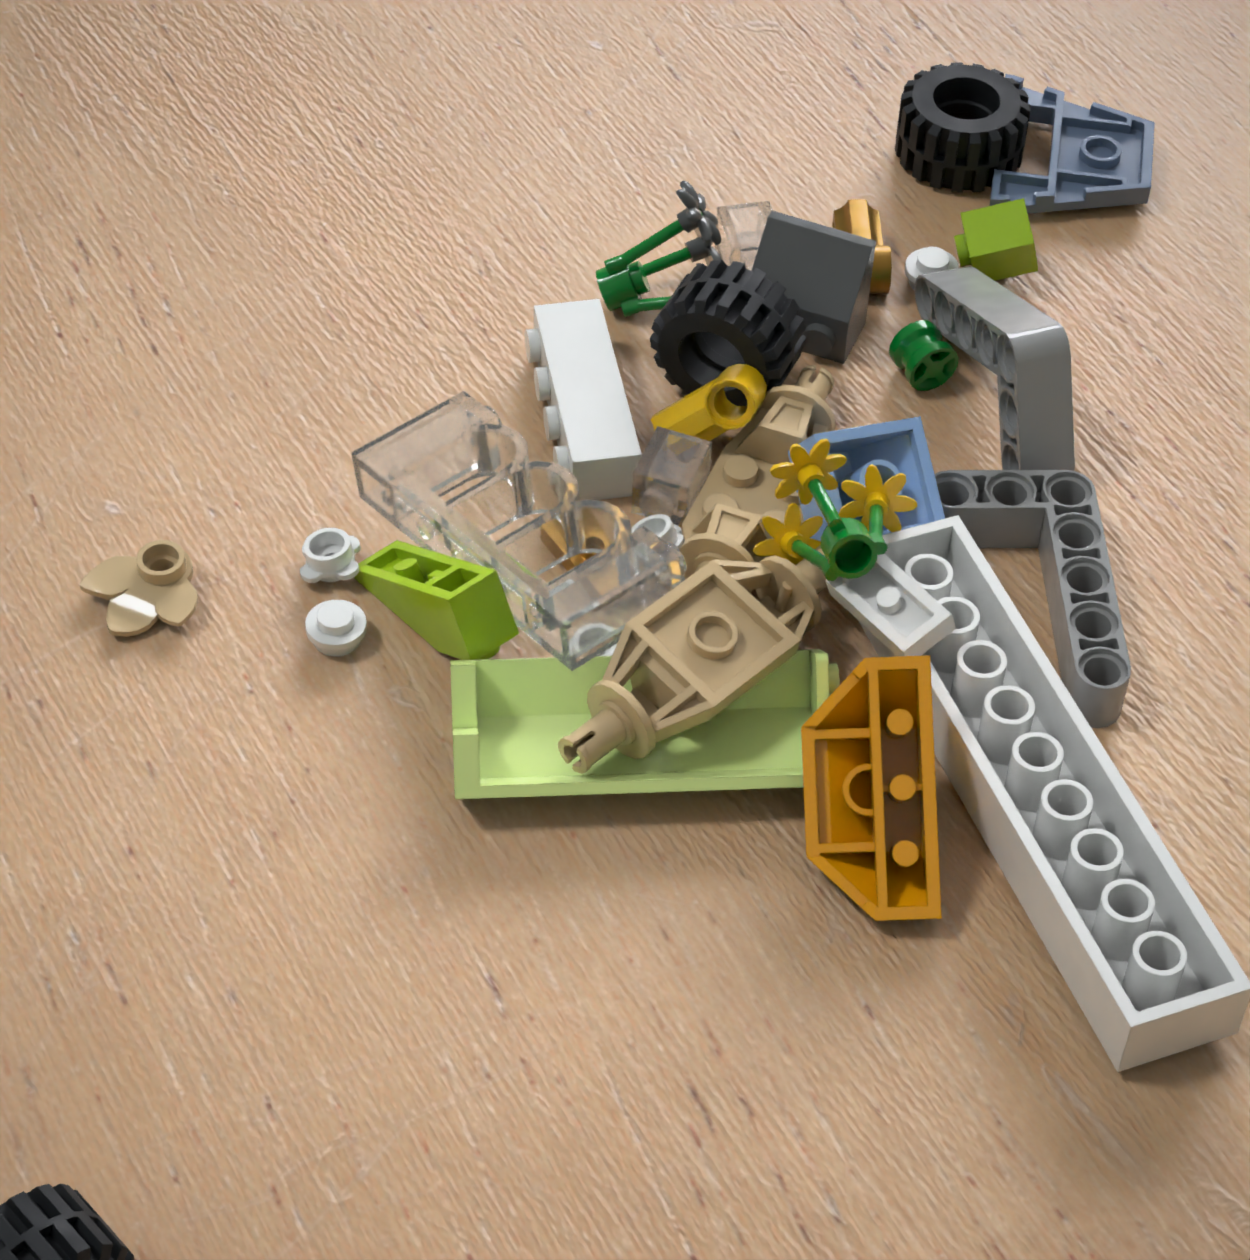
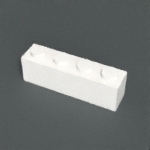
(584, 397)

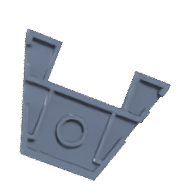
(1093, 162)

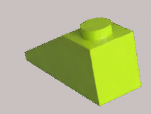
(442, 598)

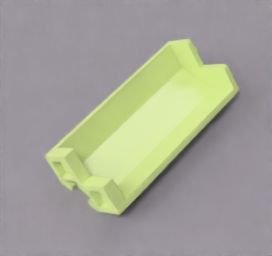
(520, 708)

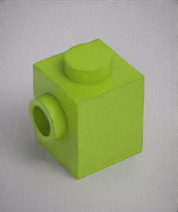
(997, 240)

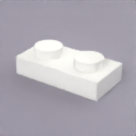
(894, 608)

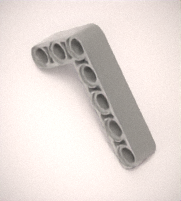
(1024, 352)
(1063, 520)

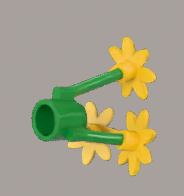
(847, 543)

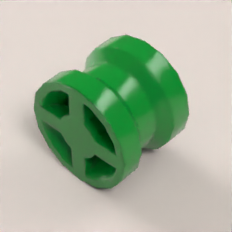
(923, 355)

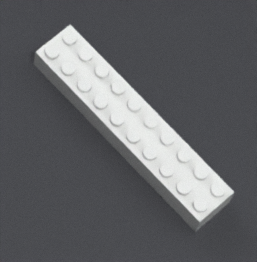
(1065, 820)

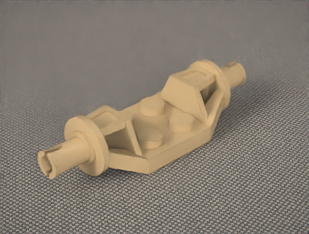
(740, 488)
(696, 654)

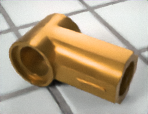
(863, 220)

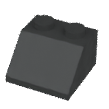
(825, 275)

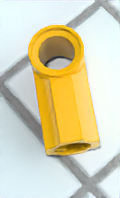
(707, 410)

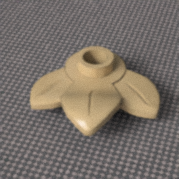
(144, 588)

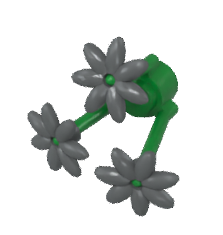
(625, 282)

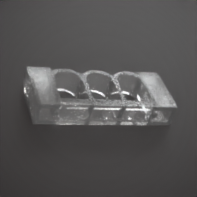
(463, 440)

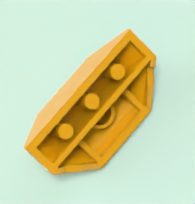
(875, 789)

